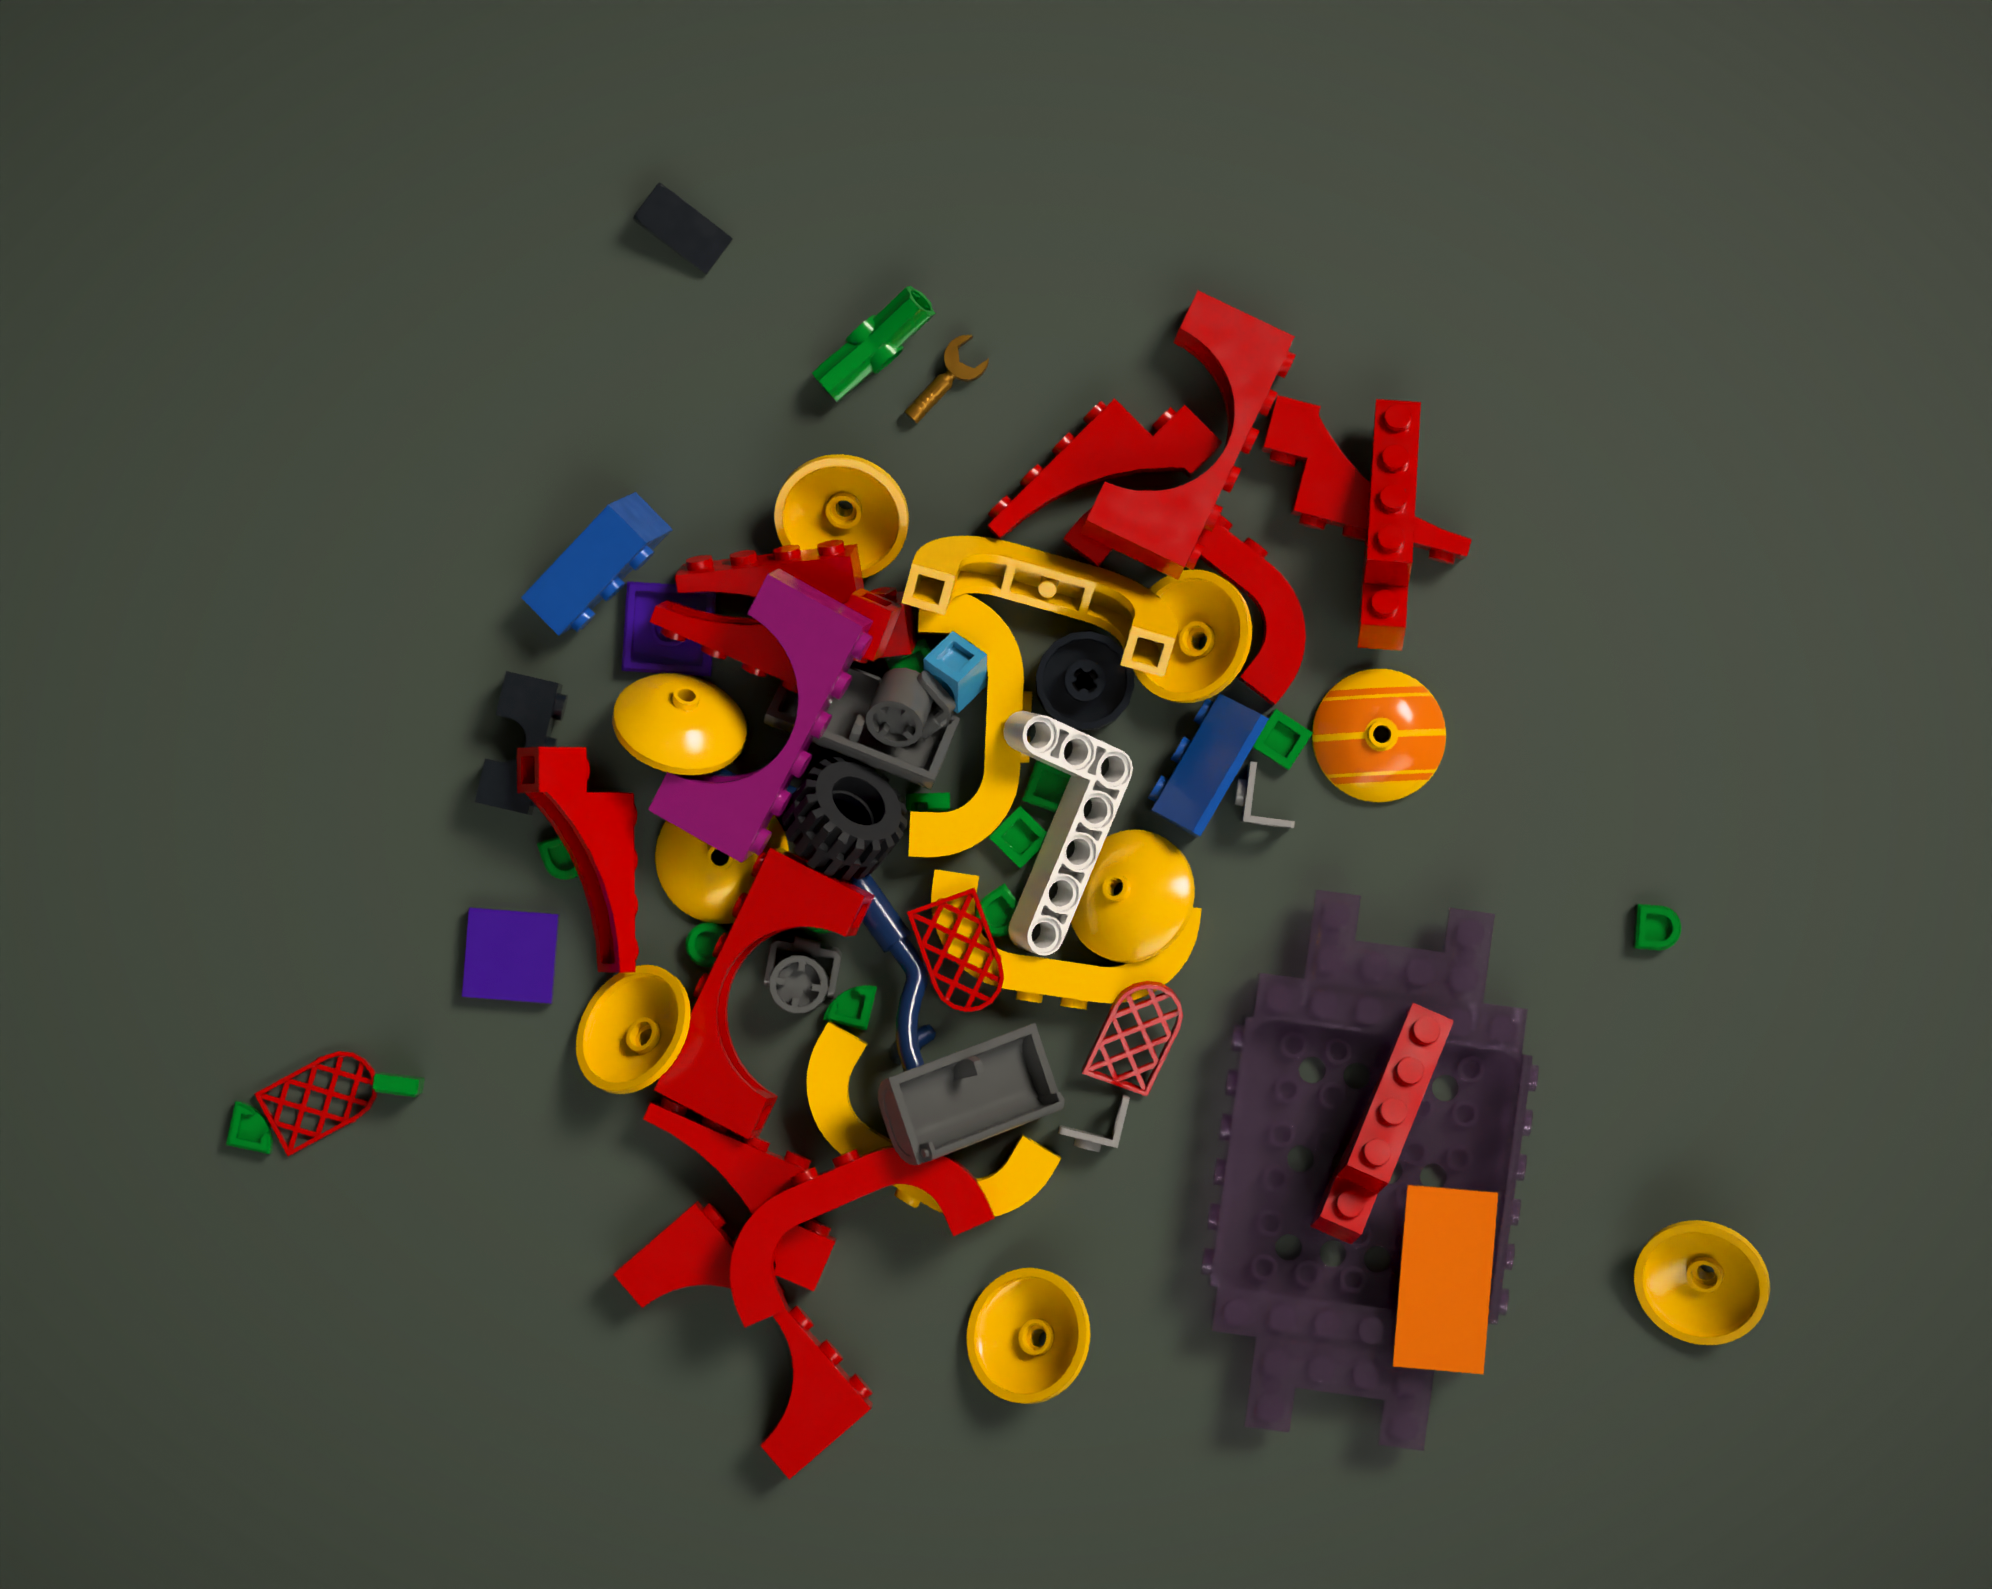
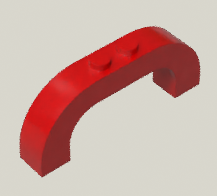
(1247, 570)
(813, 1194)

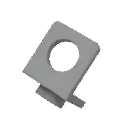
(1244, 798)
(1093, 1141)

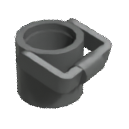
(903, 706)
(799, 981)

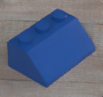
(1207, 764)

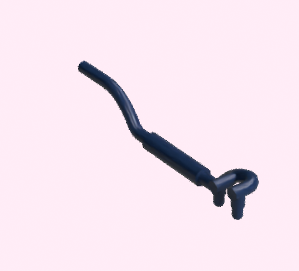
(893, 936)

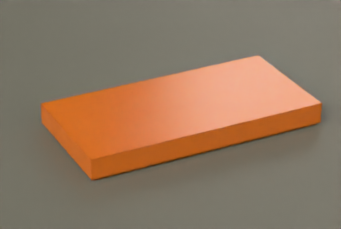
(1445, 1279)

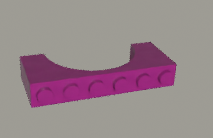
(821, 645)

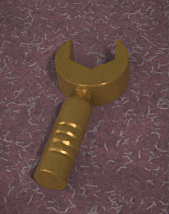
(944, 381)

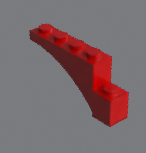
(1108, 449)
(1331, 486)
(1389, 525)
(829, 568)
(755, 645)
(599, 839)
(1383, 1125)
(756, 1177)

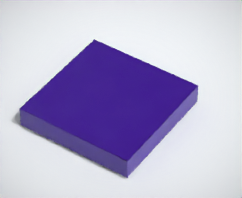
(643, 643)
(510, 955)

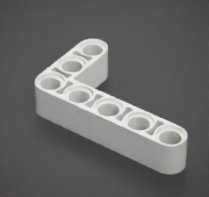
(1067, 825)

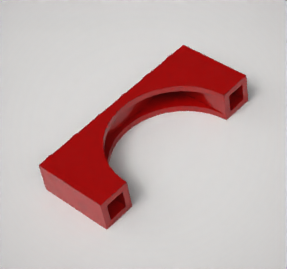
(1165, 524)
(782, 897)
(822, 1395)

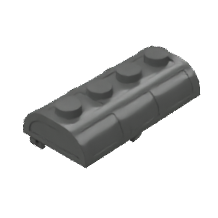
(850, 735)
(969, 1096)

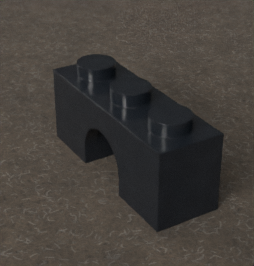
(535, 707)

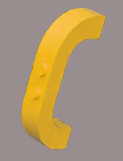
(1050, 583)
(963, 828)
(1042, 976)
(828, 1097)

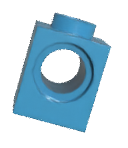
(958, 668)

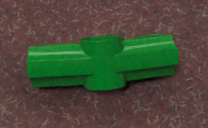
(874, 343)

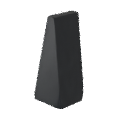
(682, 228)

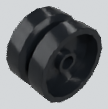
(1089, 655)

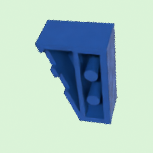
(597, 563)

